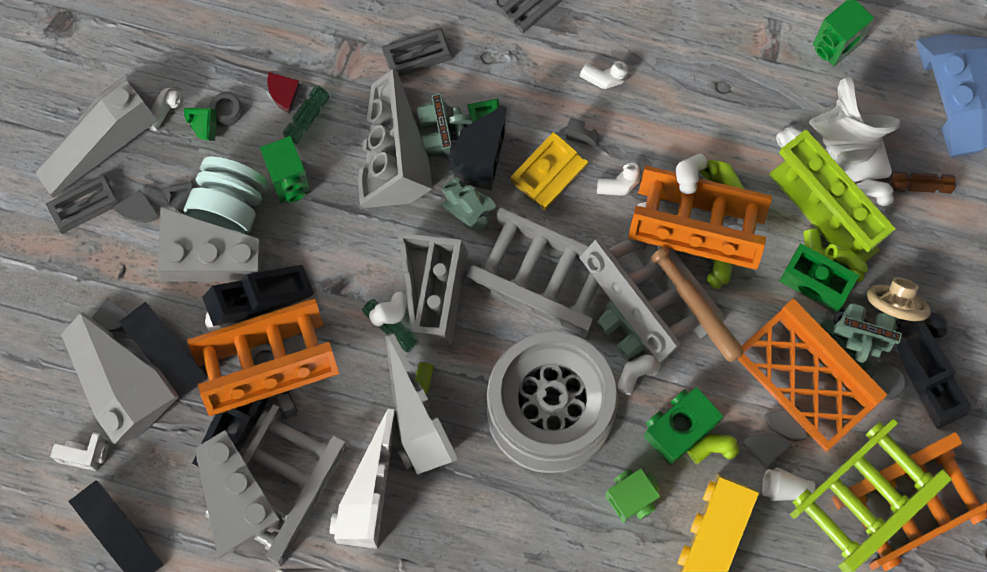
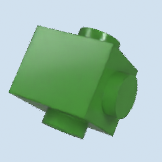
(633, 495)

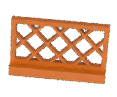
(830, 355)

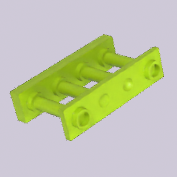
(830, 197)
(877, 529)

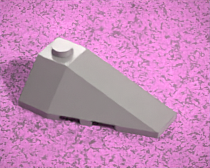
(104, 128)
(395, 158)
(118, 384)
(419, 431)

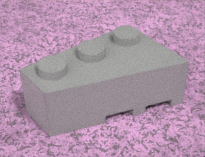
(204, 251)
(433, 284)
(232, 496)

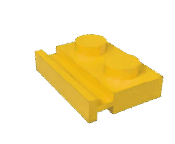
(548, 171)

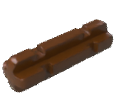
(923, 182)

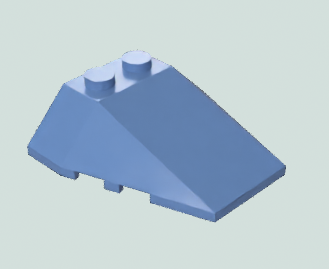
(962, 80)

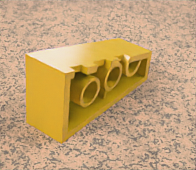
(719, 526)

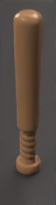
(700, 308)

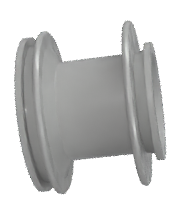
(530, 440)

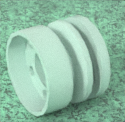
(226, 194)

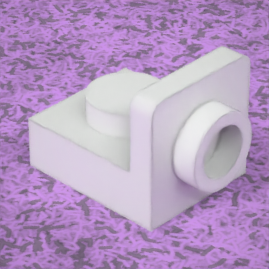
(75, 454)

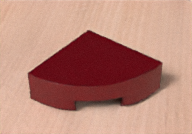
(282, 90)

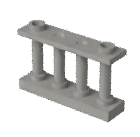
(516, 290)
(631, 302)
(311, 483)

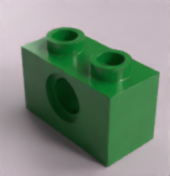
(842, 31)
(285, 170)
(818, 278)
(674, 443)

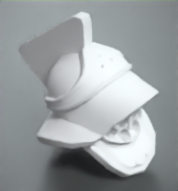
(854, 137)

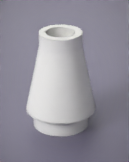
(783, 485)

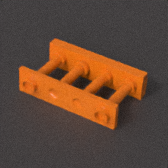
(696, 236)
(270, 377)
(944, 454)

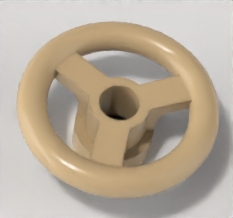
(899, 300)

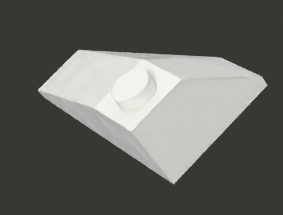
(362, 505)

